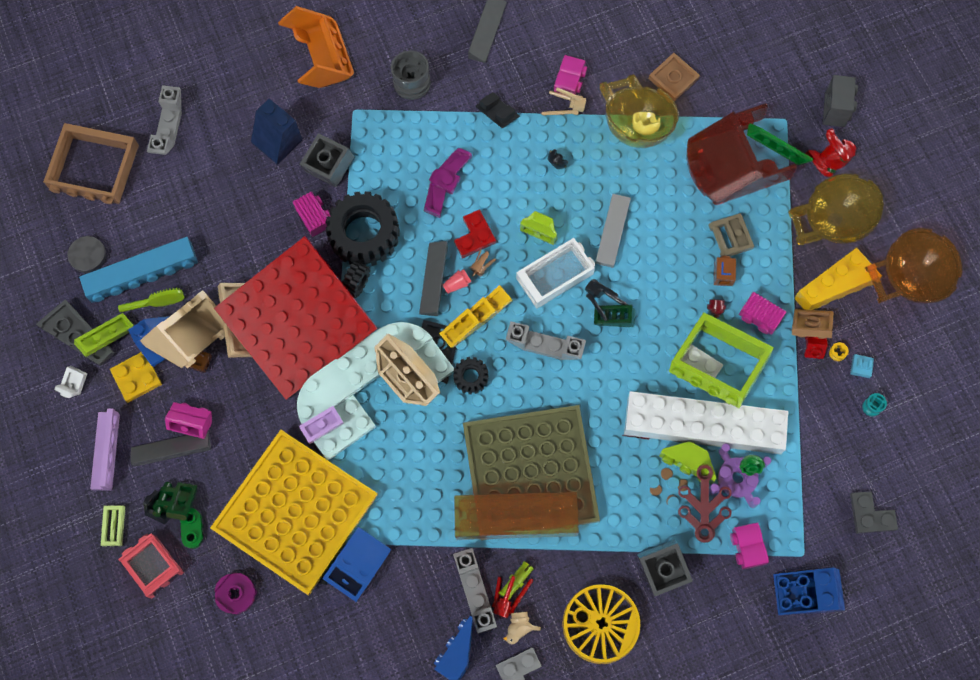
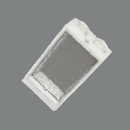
(555, 272)

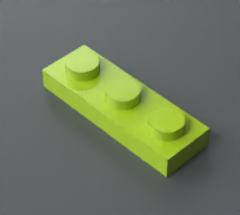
(103, 335)

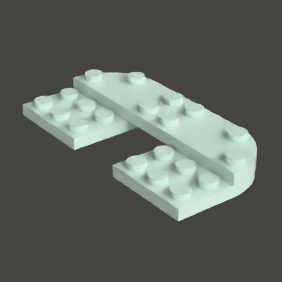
(357, 368)

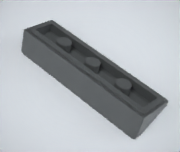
(486, 30)
(433, 278)
(169, 449)

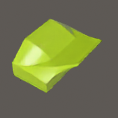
(539, 227)

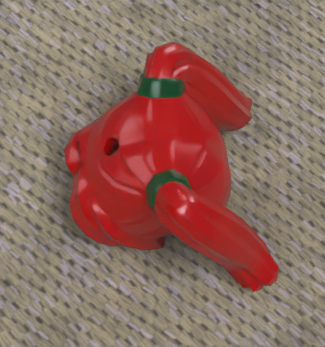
(834, 155)

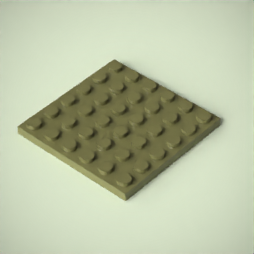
(533, 455)

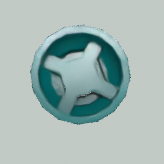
(872, 408)

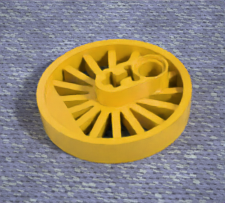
(630, 634)

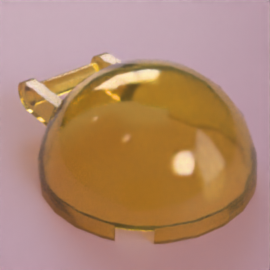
(627, 101)
(840, 210)

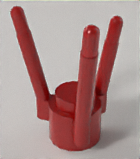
(502, 606)

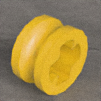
(834, 355)

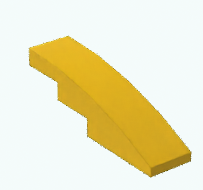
(475, 317)

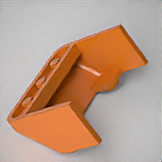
(324, 44)

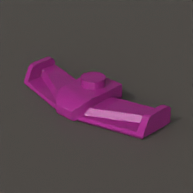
(445, 180)

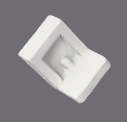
(72, 382)

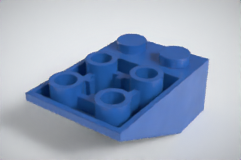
(357, 564)
(809, 591)
(456, 658)

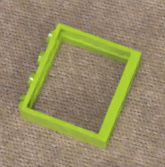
(732, 337)

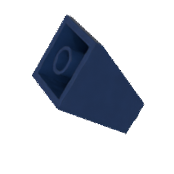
(275, 131)

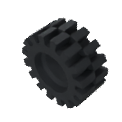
(356, 278)
(470, 387)

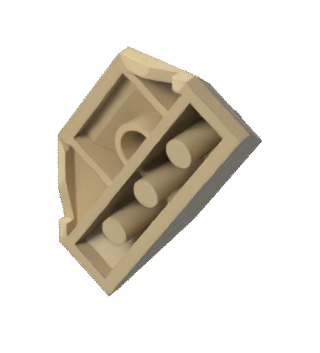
(405, 371)

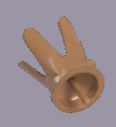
(477, 267)

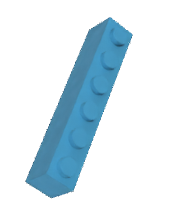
(138, 270)

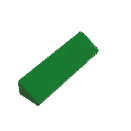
(777, 145)

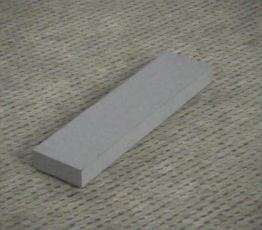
(612, 230)

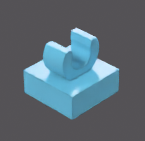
(862, 366)

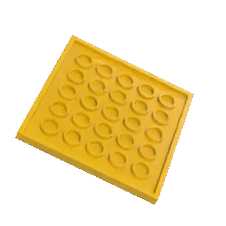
(294, 512)

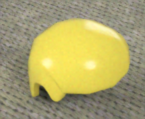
(645, 123)

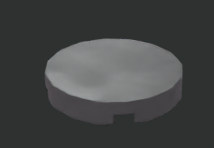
(86, 254)

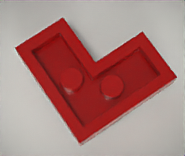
(479, 236)

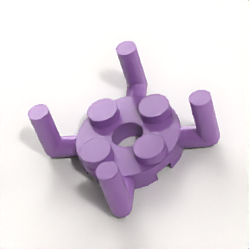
(724, 478)

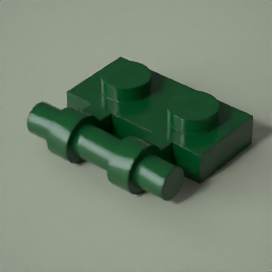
(180, 502)

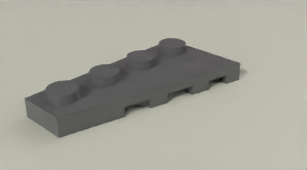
(68, 325)

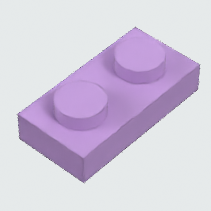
(321, 424)

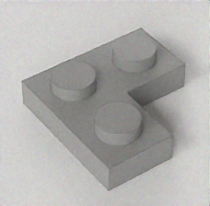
(519, 665)

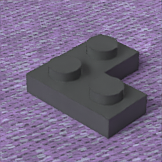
(869, 520)

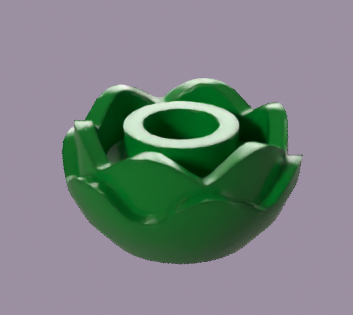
(751, 464)

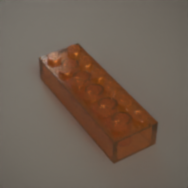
(516, 515)

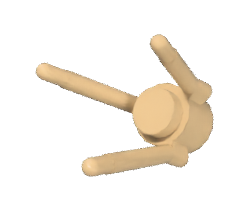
(577, 103)

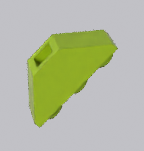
(688, 457)

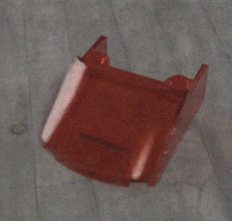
(724, 162)

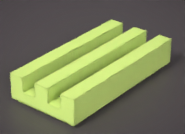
(121, 516)

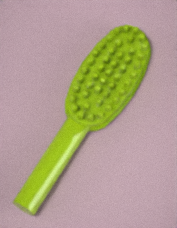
(158, 299)

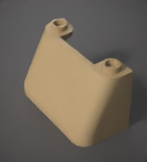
(186, 332)

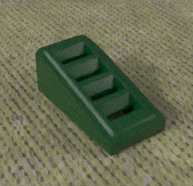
(622, 322)

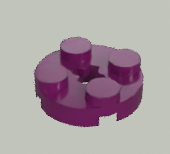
(223, 594)

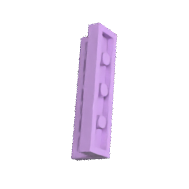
(105, 450)

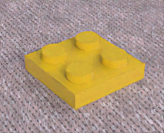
(135, 377)

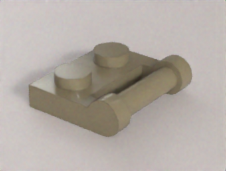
(737, 234)

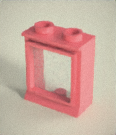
(150, 564)

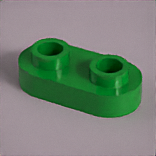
(192, 527)

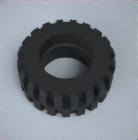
(356, 207)

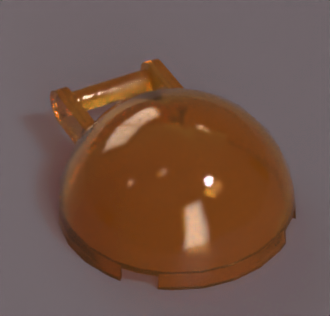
(919, 268)

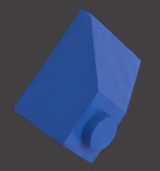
(142, 329)

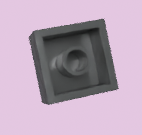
(839, 101)
(327, 160)
(664, 567)

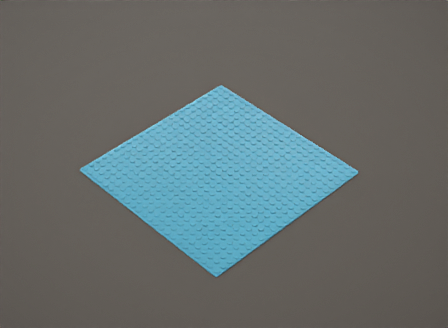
(661, 268)

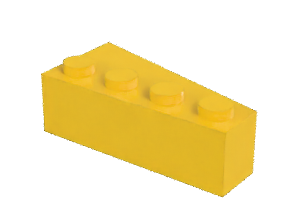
(836, 282)

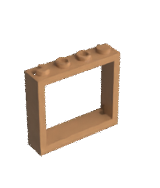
(60, 153)

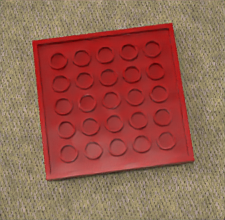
(295, 317)

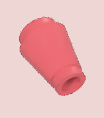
(457, 281)

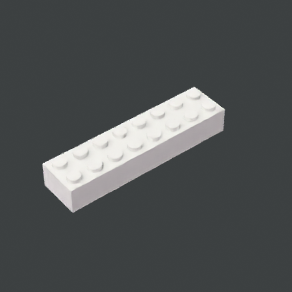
(706, 423)

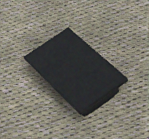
(497, 110)

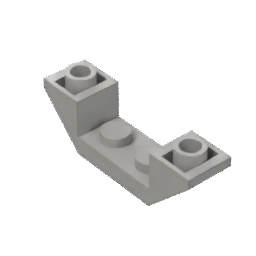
(169, 121)
(543, 344)
(475, 590)

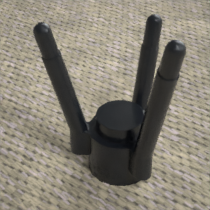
(596, 289)

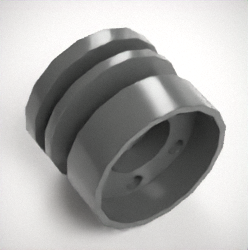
(410, 75)

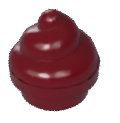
(716, 307)

